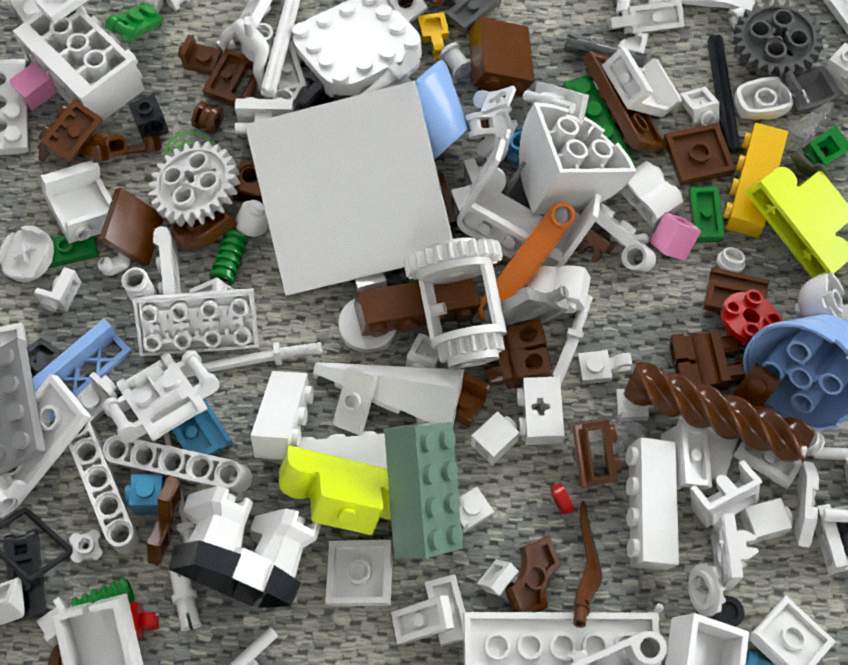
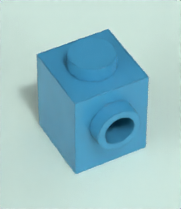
(143, 493)

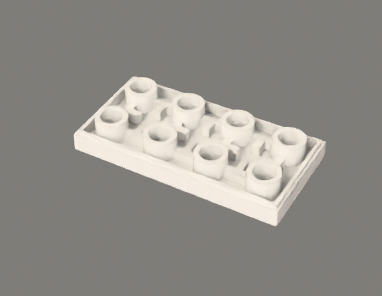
(196, 322)

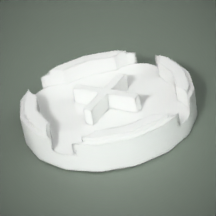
(26, 254)

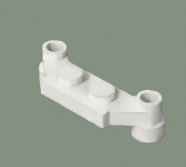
(291, 80)

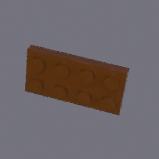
(636, 126)

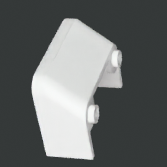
(497, 217)

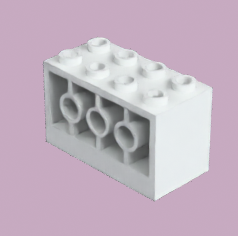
(82, 60)

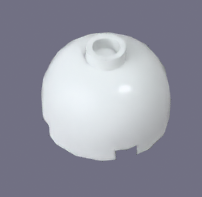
(821, 296)

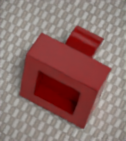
(143, 620)

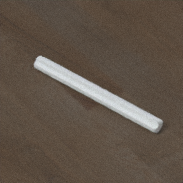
(279, 48)

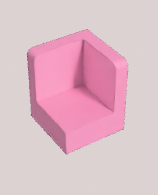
(33, 86)
(675, 236)

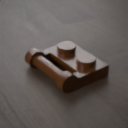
(227, 78)

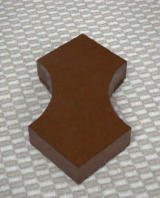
(537, 565)

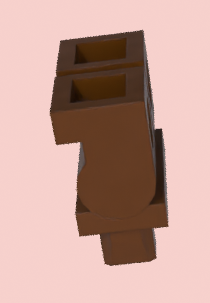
(523, 356)
(704, 360)

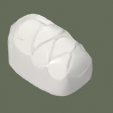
(763, 99)

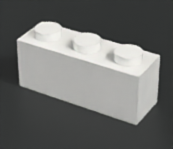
(281, 414)

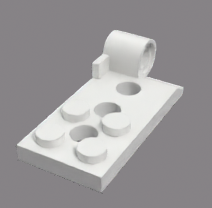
(15, 112)

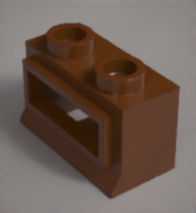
(582, 451)

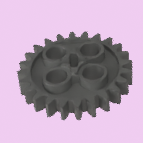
(780, 32)

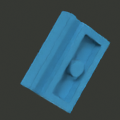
(203, 433)

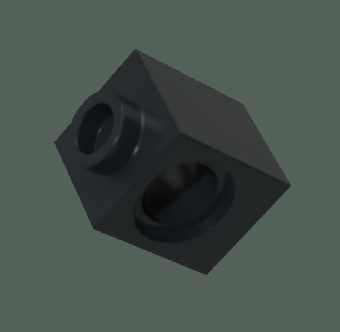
(148, 117)

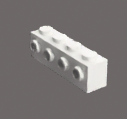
(652, 504)

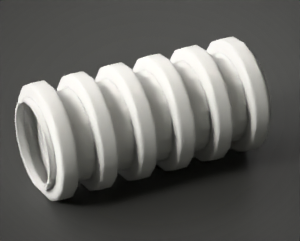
(137, 283)

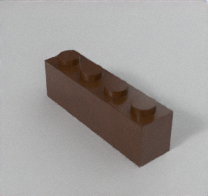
(403, 308)

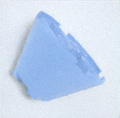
(812, 364)

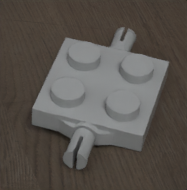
(532, 305)

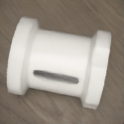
(456, 60)

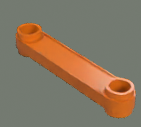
(531, 254)

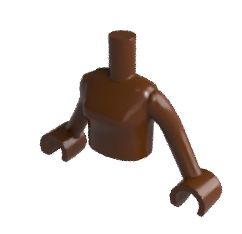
(104, 145)

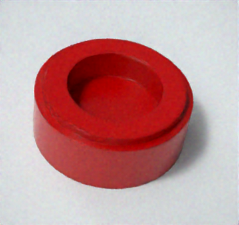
(561, 498)

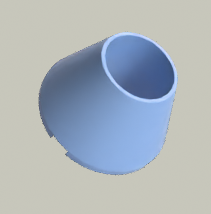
(440, 107)

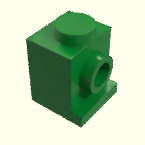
(831, 142)

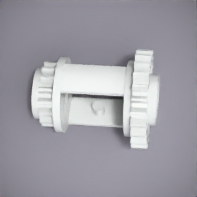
(453, 262)

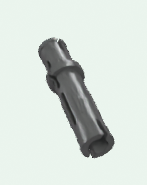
(583, 46)

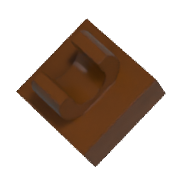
(598, 242)

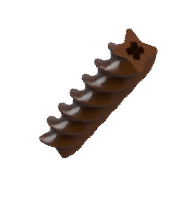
(727, 414)

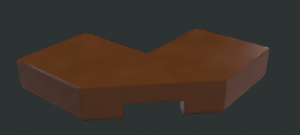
(161, 536)

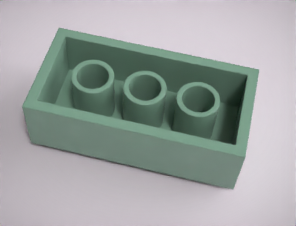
(423, 490)

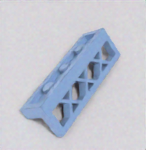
(81, 353)

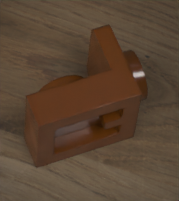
(198, 57)
(471, 399)

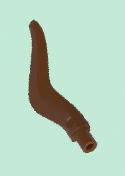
(592, 574)

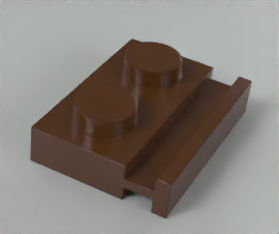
(725, 283)

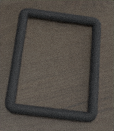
(68, 549)

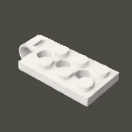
(69, 420)

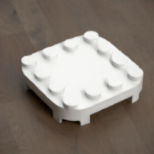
(354, 43)

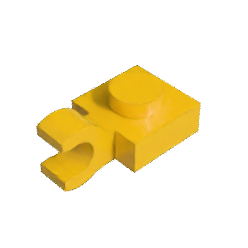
(434, 30)

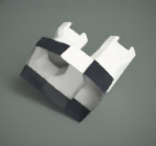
(218, 561)

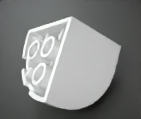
(569, 160)

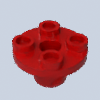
(746, 314)

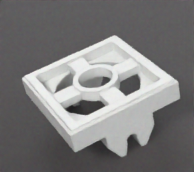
(730, 549)

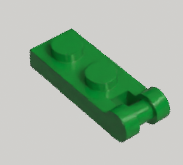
(134, 22)

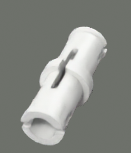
(184, 598)

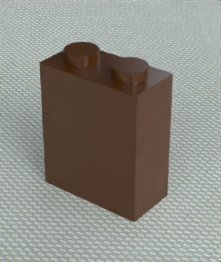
(500, 55)

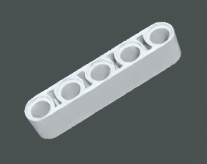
(189, 468)
(105, 495)

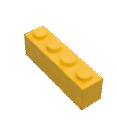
(762, 155)

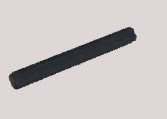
(723, 92)

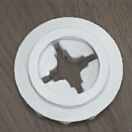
(703, 601)

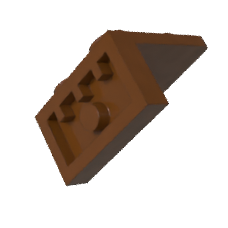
(69, 133)

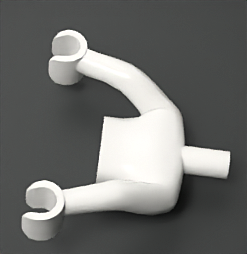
(252, 45)

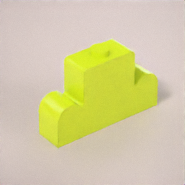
(805, 217)
(339, 489)

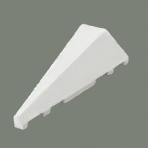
(419, 391)

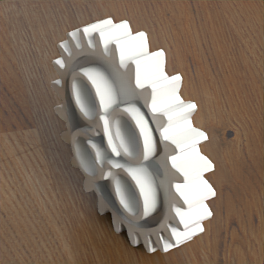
(194, 184)

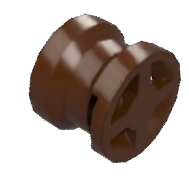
(207, 117)

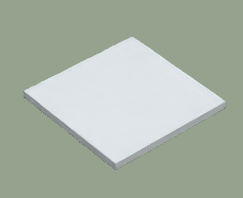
(348, 187)

